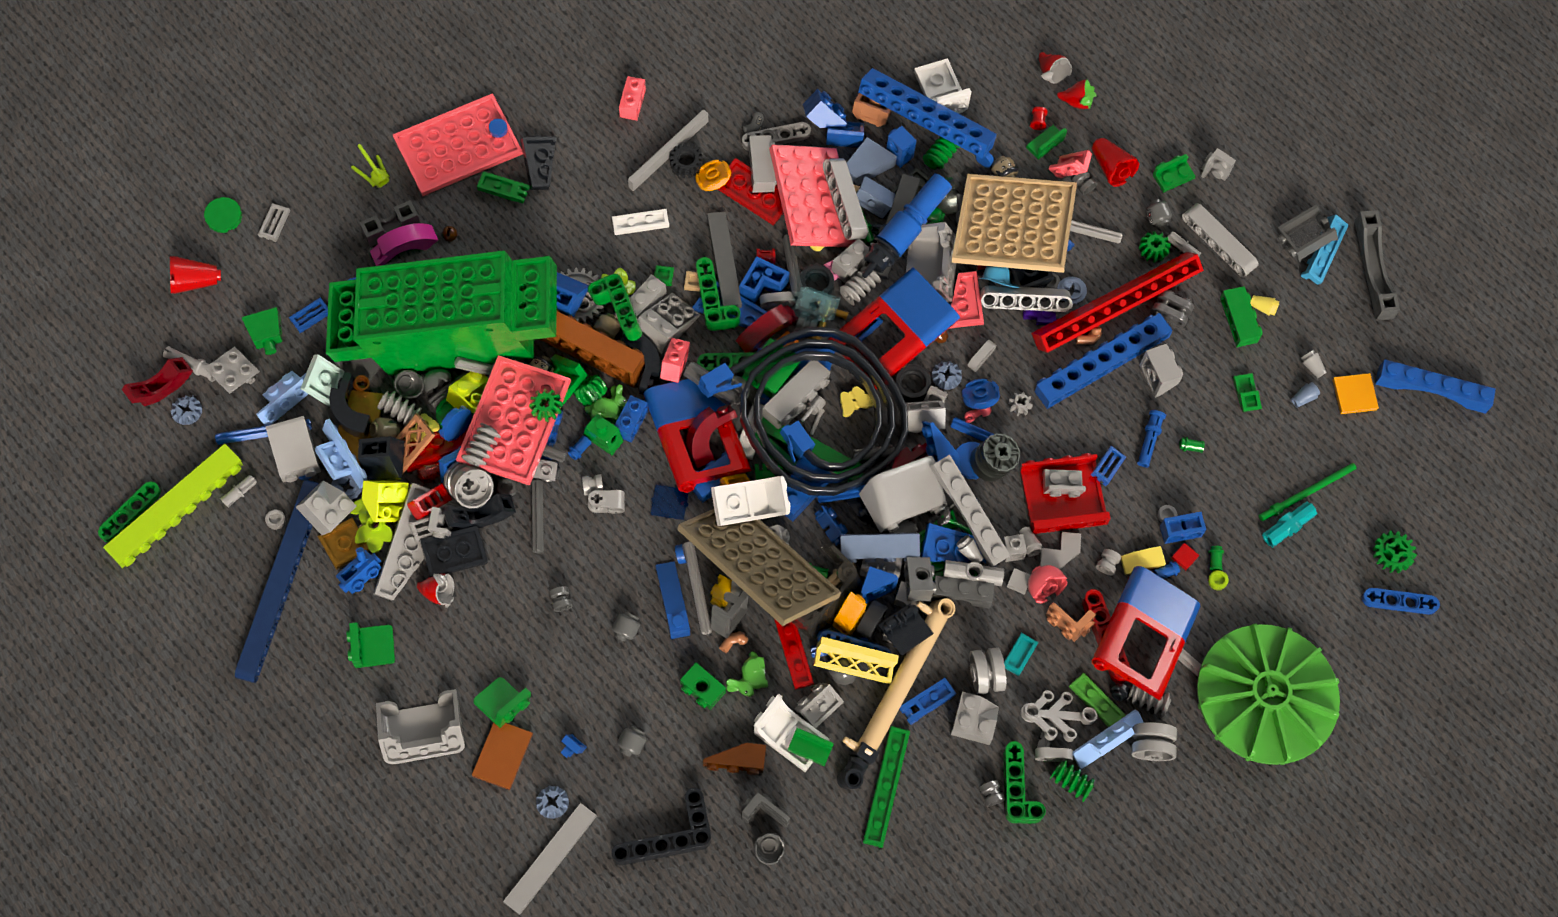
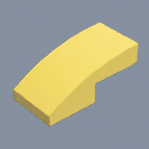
(1146, 558)

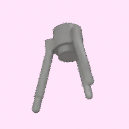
(813, 407)

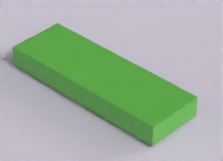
(1096, 699)

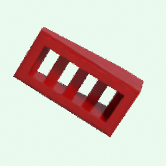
(419, 508)

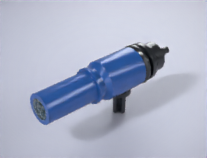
(904, 226)

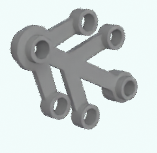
(1056, 716)

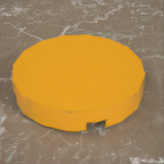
(713, 175)

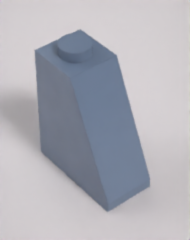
(870, 161)

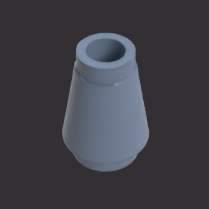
(1305, 395)

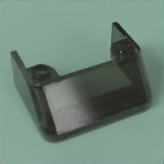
(824, 617)

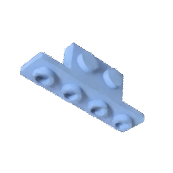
(282, 398)
(337, 456)
(1107, 739)

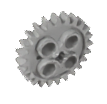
(592, 309)

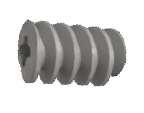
(857, 286)
(397, 408)
(481, 445)
(1144, 698)

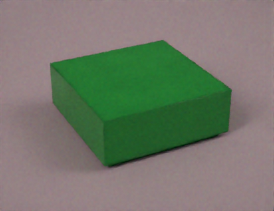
(664, 274)

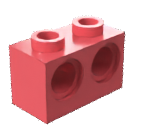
(632, 98)
(675, 360)

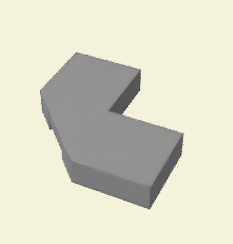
(1069, 549)

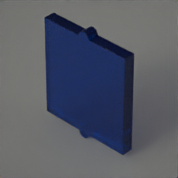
(669, 502)

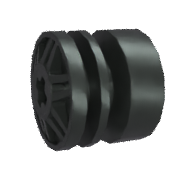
(995, 457)

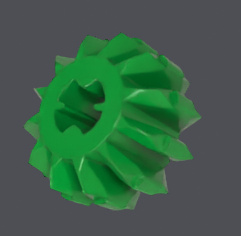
(1155, 253)
(590, 390)
(542, 411)

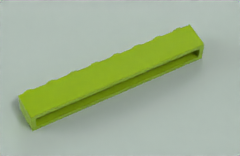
(173, 506)

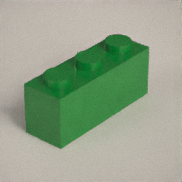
(1241, 316)

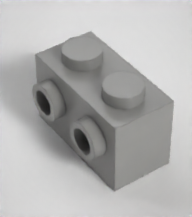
(850, 260)
(925, 411)

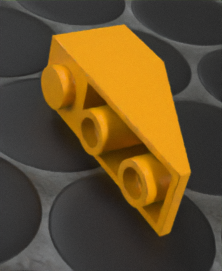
(850, 614)

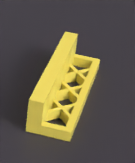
(857, 653)

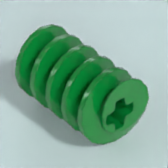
(939, 153)
(1073, 780)

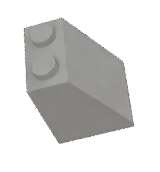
(293, 449)

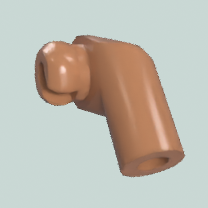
(1092, 337)
(737, 637)

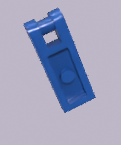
(928, 700)

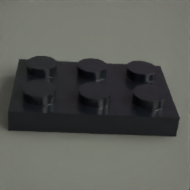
(454, 552)

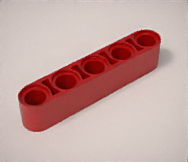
(1099, 627)

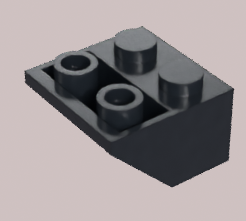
(381, 457)

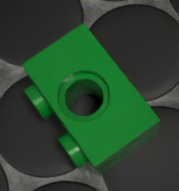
(698, 676)

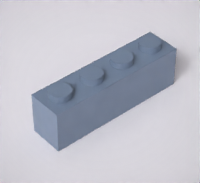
(880, 546)

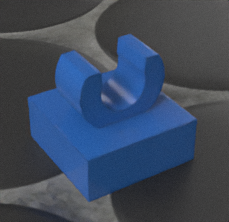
(572, 746)

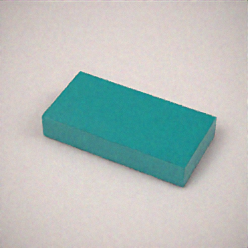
(1020, 654)

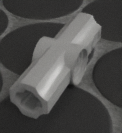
(985, 573)

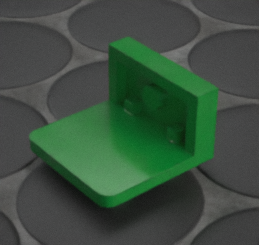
(370, 645)
(501, 701)

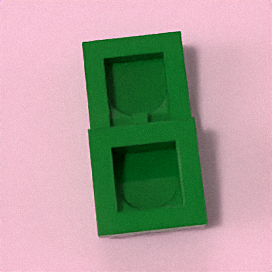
(1246, 392)

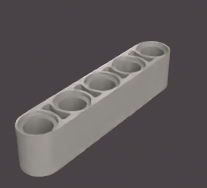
(845, 199)
(1220, 239)
(1033, 303)

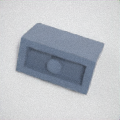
(875, 197)

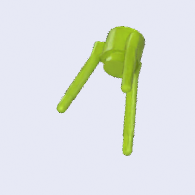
(378, 177)

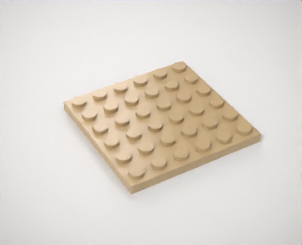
(1014, 223)

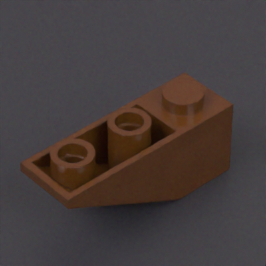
(745, 757)

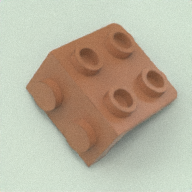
(1069, 627)

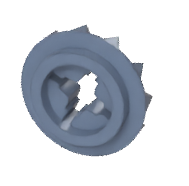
(1079, 287)
(939, 378)
(187, 417)
(351, 493)
(551, 811)

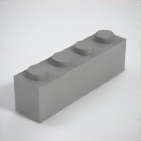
(796, 394)

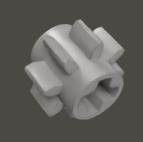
(1019, 408)

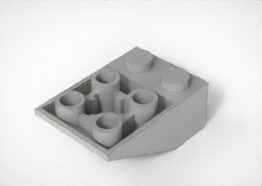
(667, 321)

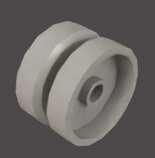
(987, 670)
(1154, 742)

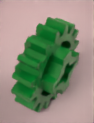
(1400, 547)

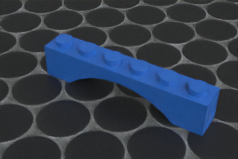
(1466, 393)

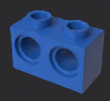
(902, 145)
(631, 418)
(1182, 527)

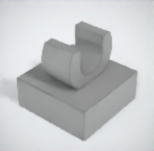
(935, 394)

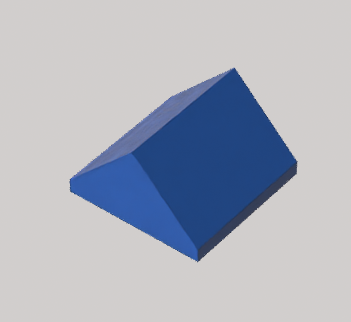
(846, 136)
(878, 584)

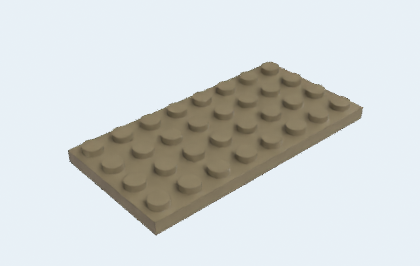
(761, 566)

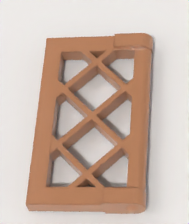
(420, 445)

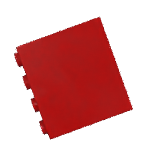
(1063, 512)

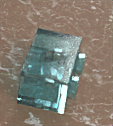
(827, 302)

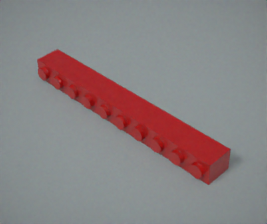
(1117, 302)

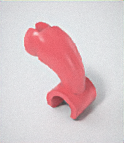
(971, 415)

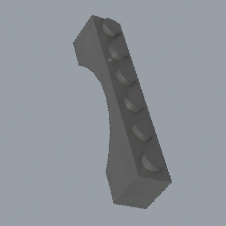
(1382, 294)

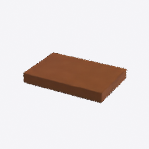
(502, 755)

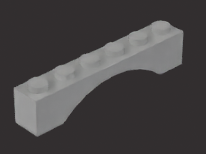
(976, 519)

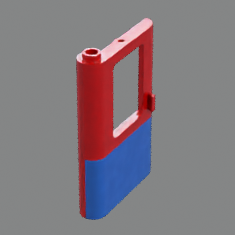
(915, 310)

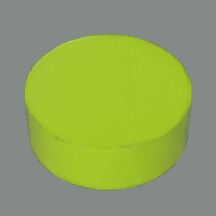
(1218, 580)

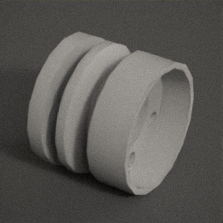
(468, 485)

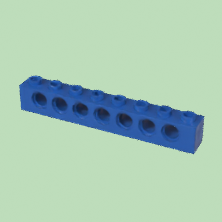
(927, 113)
(1154, 324)

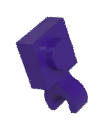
(1041, 317)

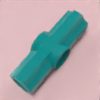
(1289, 524)

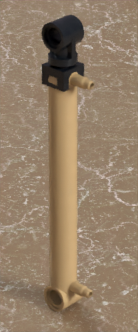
(865, 751)

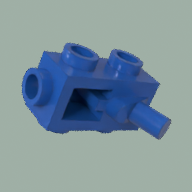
(359, 571)

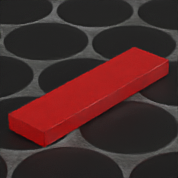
(794, 655)

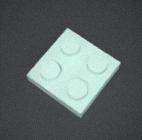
(320, 378)

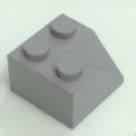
(1160, 369)
(325, 507)
(975, 718)

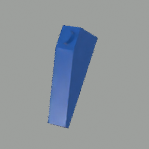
(673, 600)

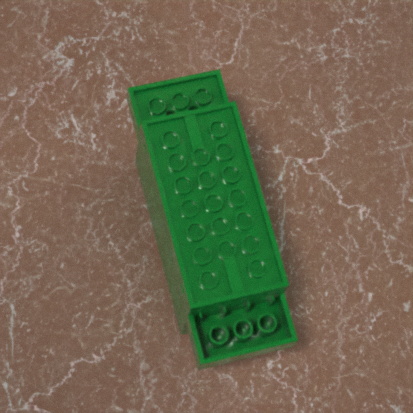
(442, 310)

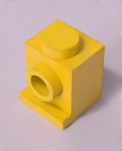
(719, 590)

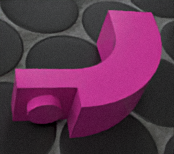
(404, 238)

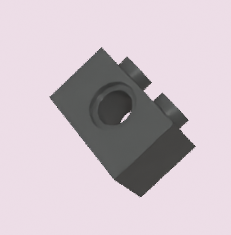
(916, 588)

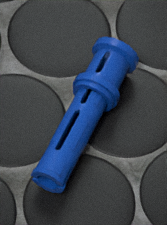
(1152, 430)

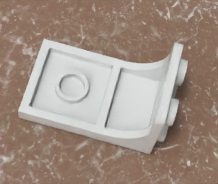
(942, 86)
(750, 500)
(777, 729)

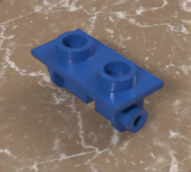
(828, 518)

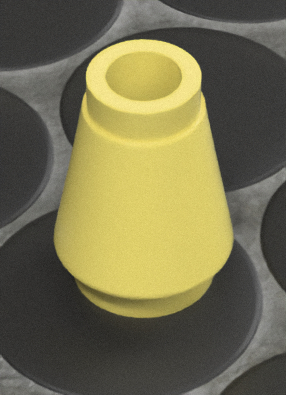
(1265, 304)

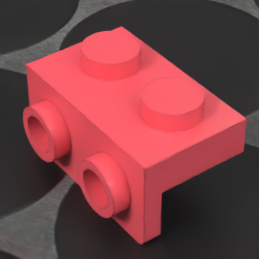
(1071, 164)

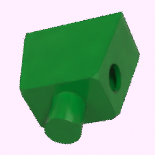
(265, 329)
(601, 433)

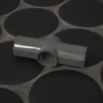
(694, 373)

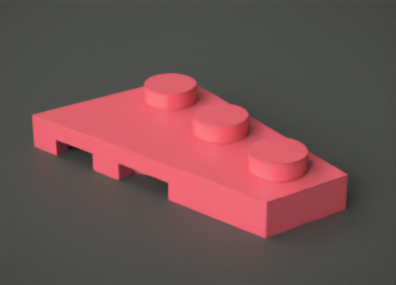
(967, 300)

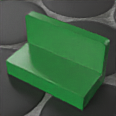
(1046, 141)
(810, 746)

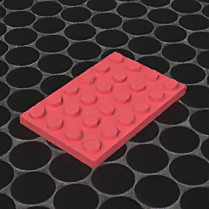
(455, 145)
(806, 196)
(507, 410)

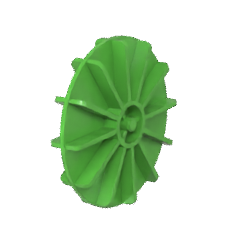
(1268, 694)

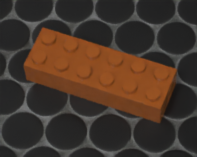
(597, 349)

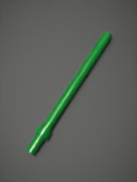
(1278, 508)

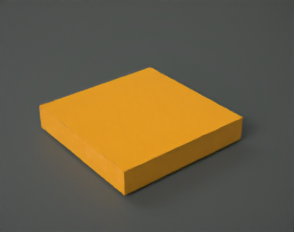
(1355, 393)

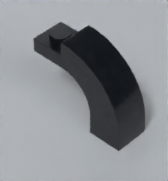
(651, 360)
(348, 419)
(493, 511)

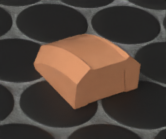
(870, 111)

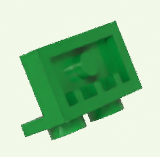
(1173, 173)

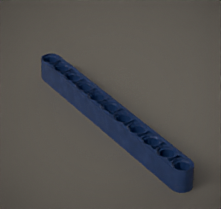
(275, 592)

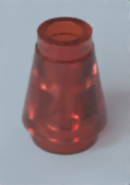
(429, 472)

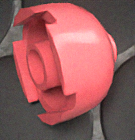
(1047, 580)

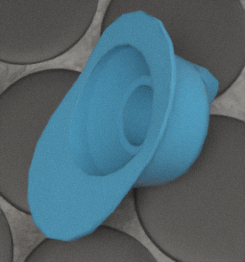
(999, 275)

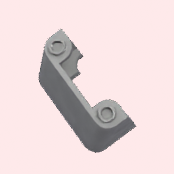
(932, 257)
(903, 494)
(420, 730)

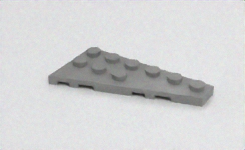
(403, 553)

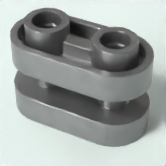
(1173, 308)

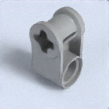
(609, 501)

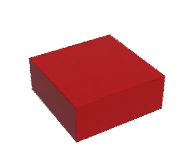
(1185, 556)

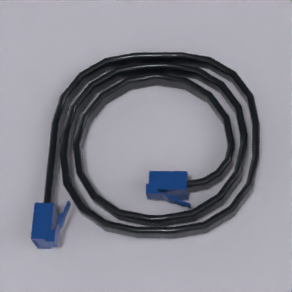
(795, 435)

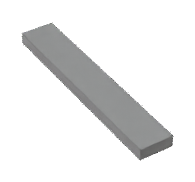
(663, 154)
(550, 859)

